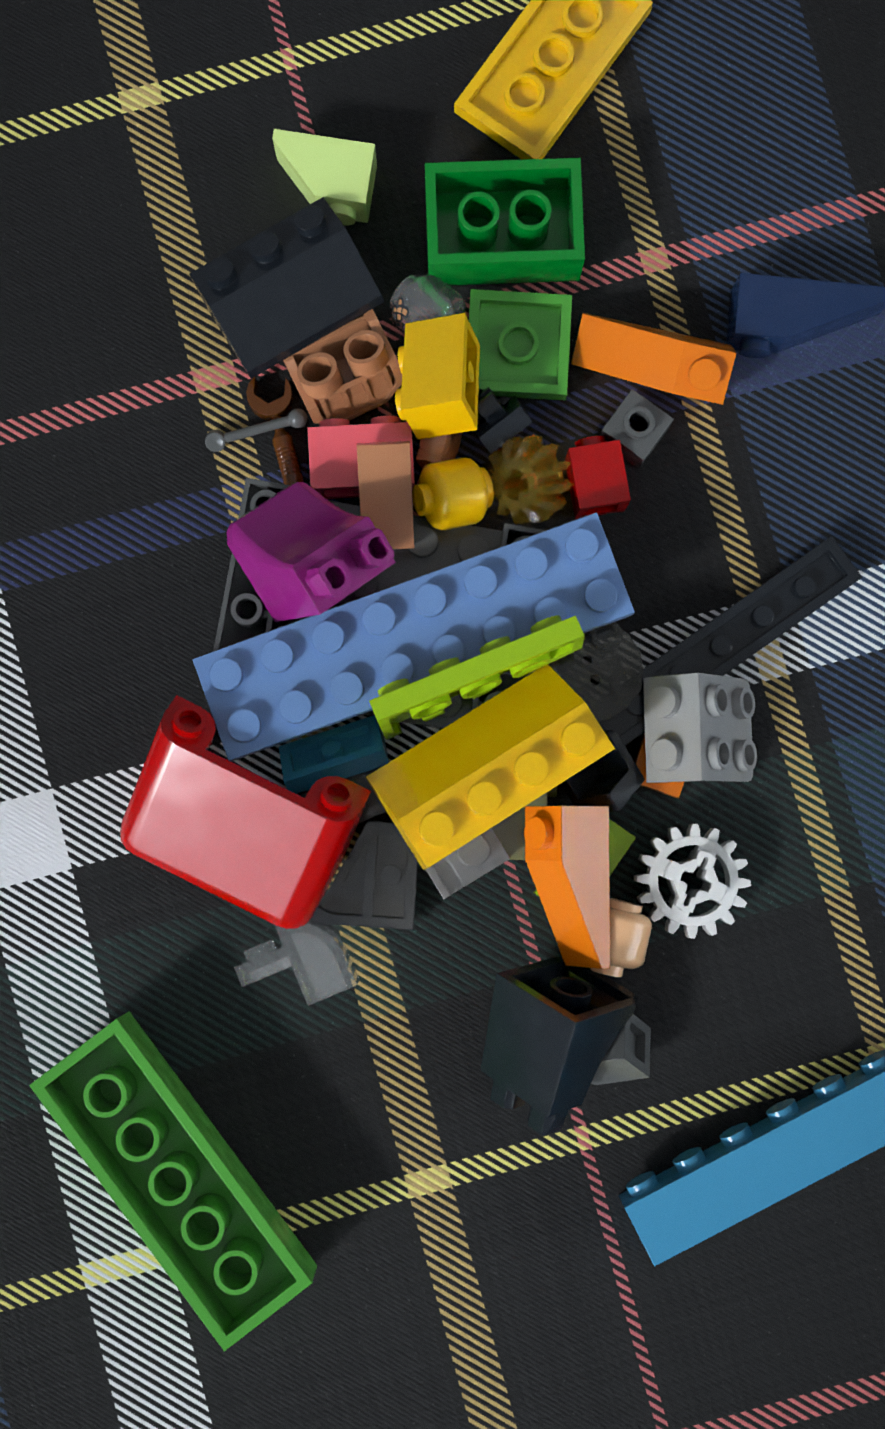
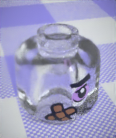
(423, 299)

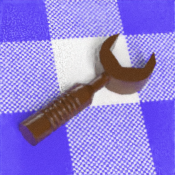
(282, 440)

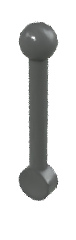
(216, 439)

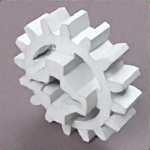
(704, 859)

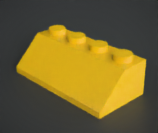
(489, 764)

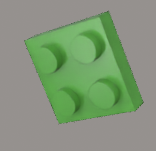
(522, 342)

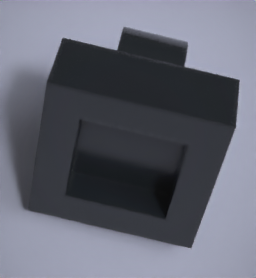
(500, 420)

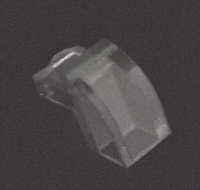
(315, 956)

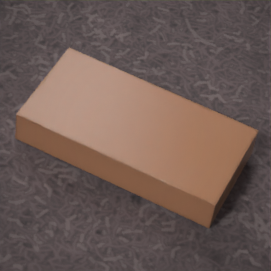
(387, 490)

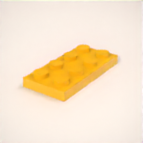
(547, 70)

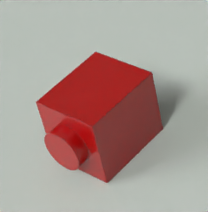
(597, 477)

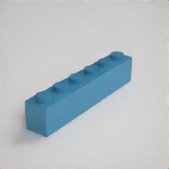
(759, 1162)

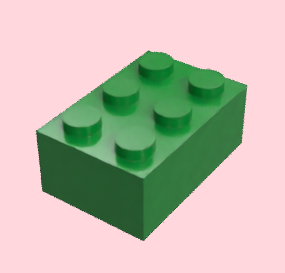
(505, 221)

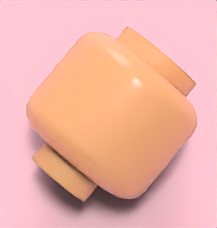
(628, 937)

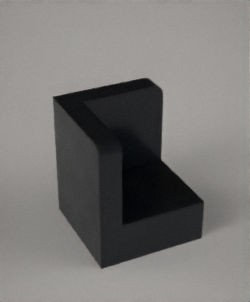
(606, 781)

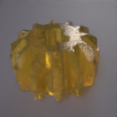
(528, 479)

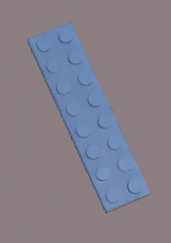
(338, 660)

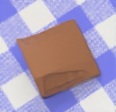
(346, 371)

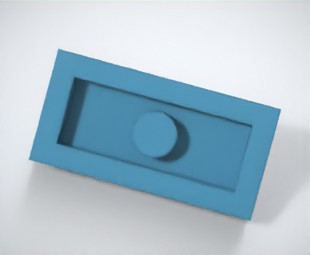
(334, 752)

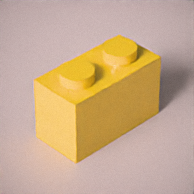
(439, 376)

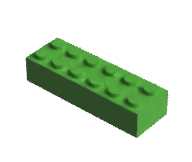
(176, 1180)

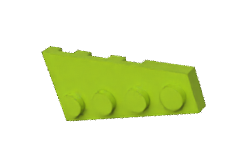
(429, 696)

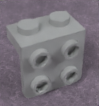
(698, 728)

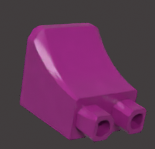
(306, 552)

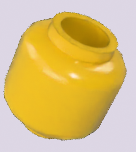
(453, 493)

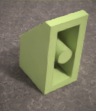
(330, 169)

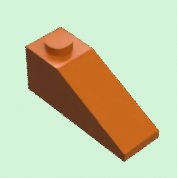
(655, 358)
(571, 874)

